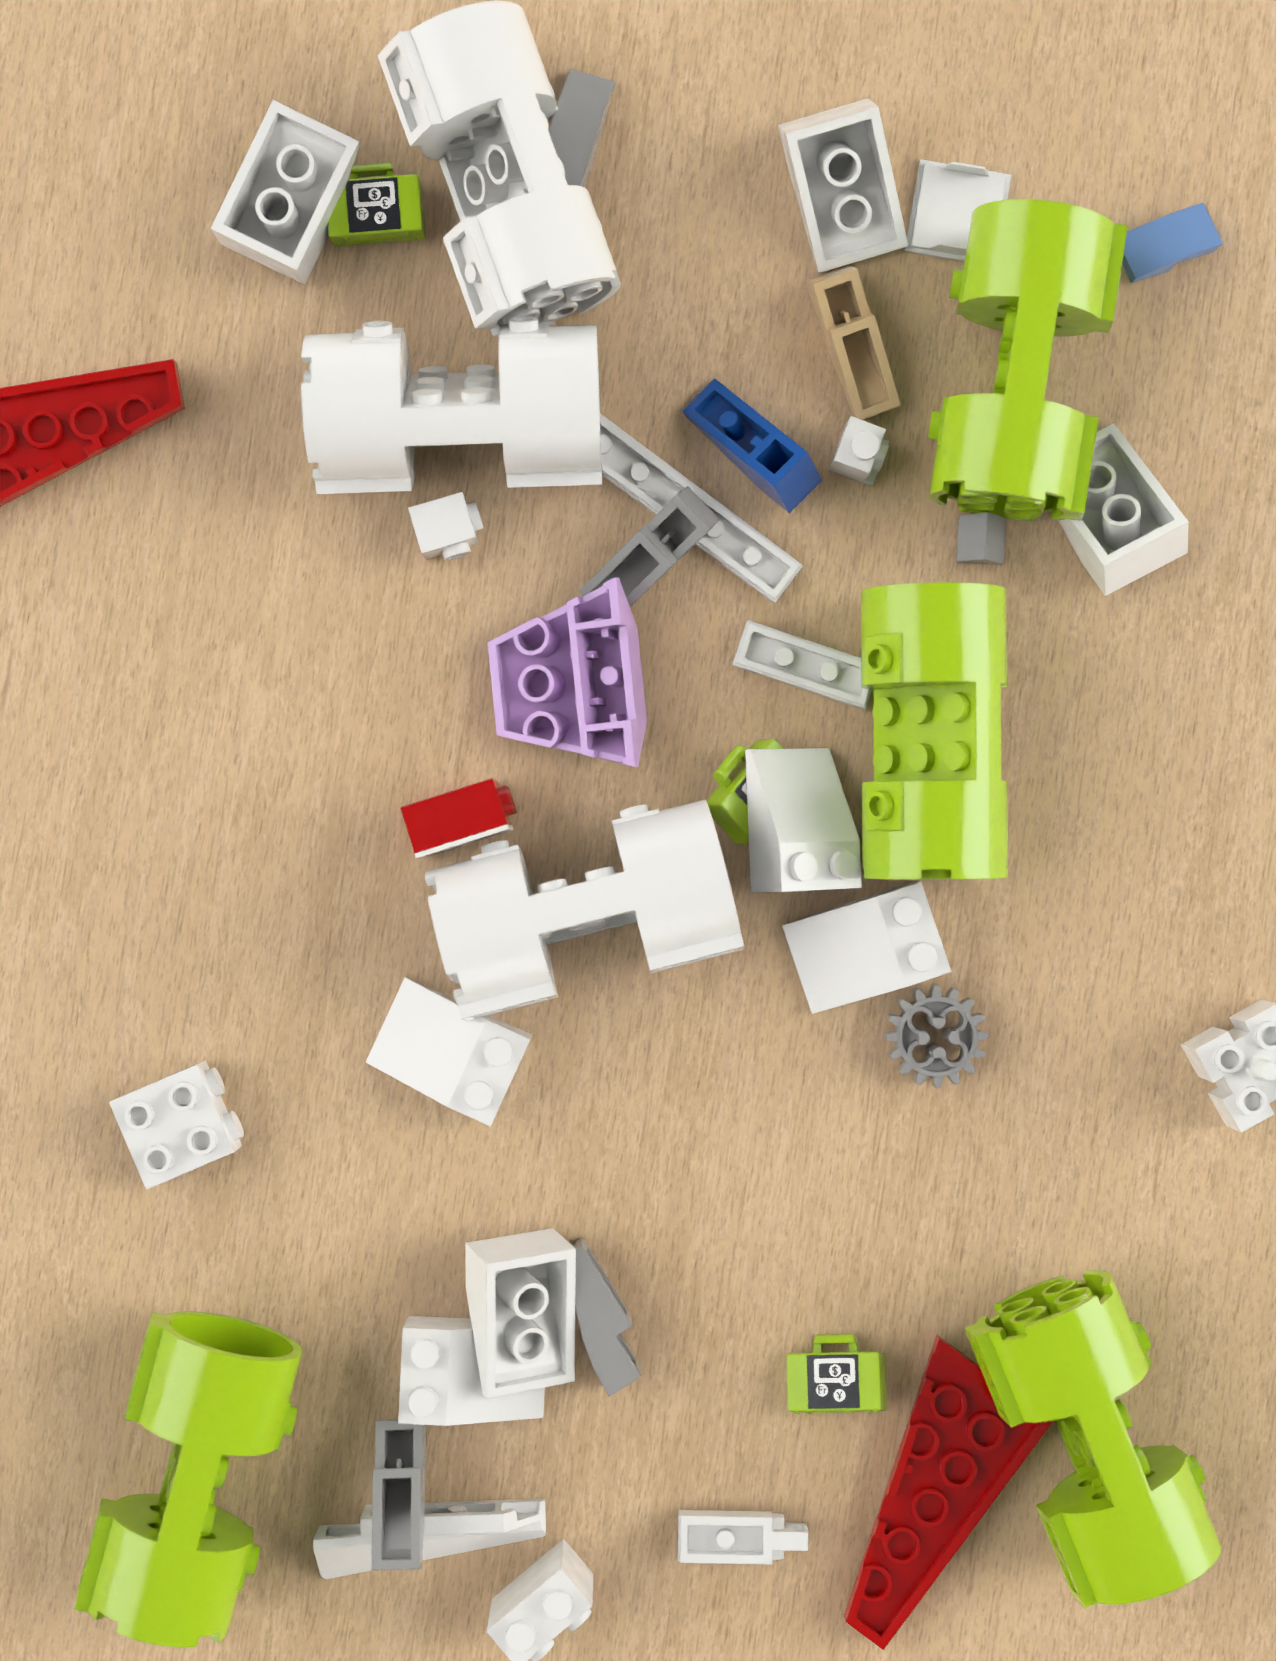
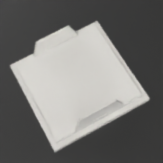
(944, 206)

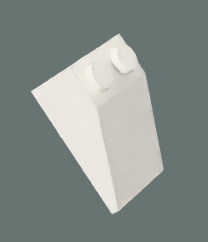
(844, 184)
(286, 192)
(1127, 517)
(799, 823)
(866, 947)
(446, 1057)
(522, 1310)
(443, 1378)

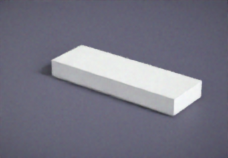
(801, 664)

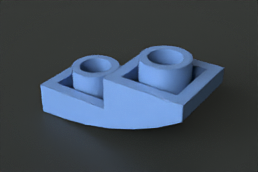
(1169, 241)

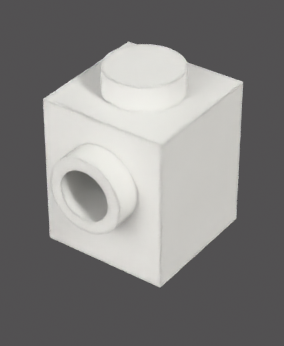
(446, 526)

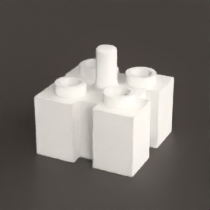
(1240, 1065)

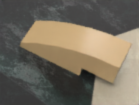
(854, 342)

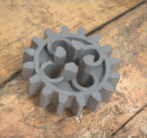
(963, 1034)

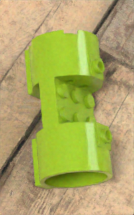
(1035, 277)
(937, 731)
(1129, 1514)
(172, 1558)

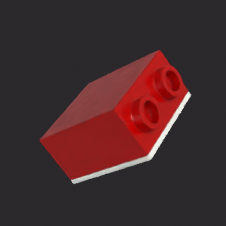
(459, 817)

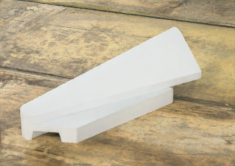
(447, 1531)

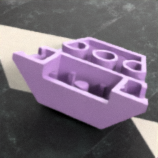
(574, 679)

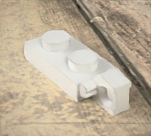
(737, 1537)

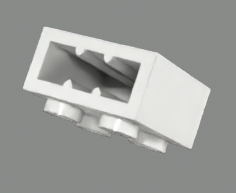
(177, 1124)
(541, 1604)

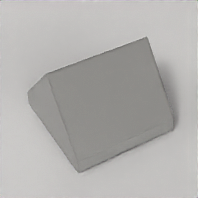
(981, 539)

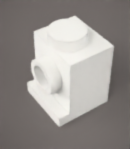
(860, 451)

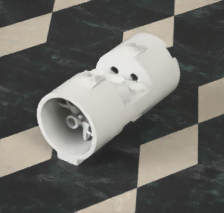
(481, 107)
(370, 412)
(499, 931)

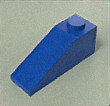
(754, 445)

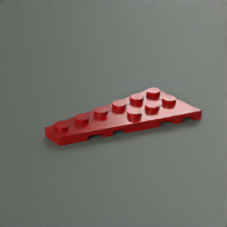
(74, 418)
(940, 1487)

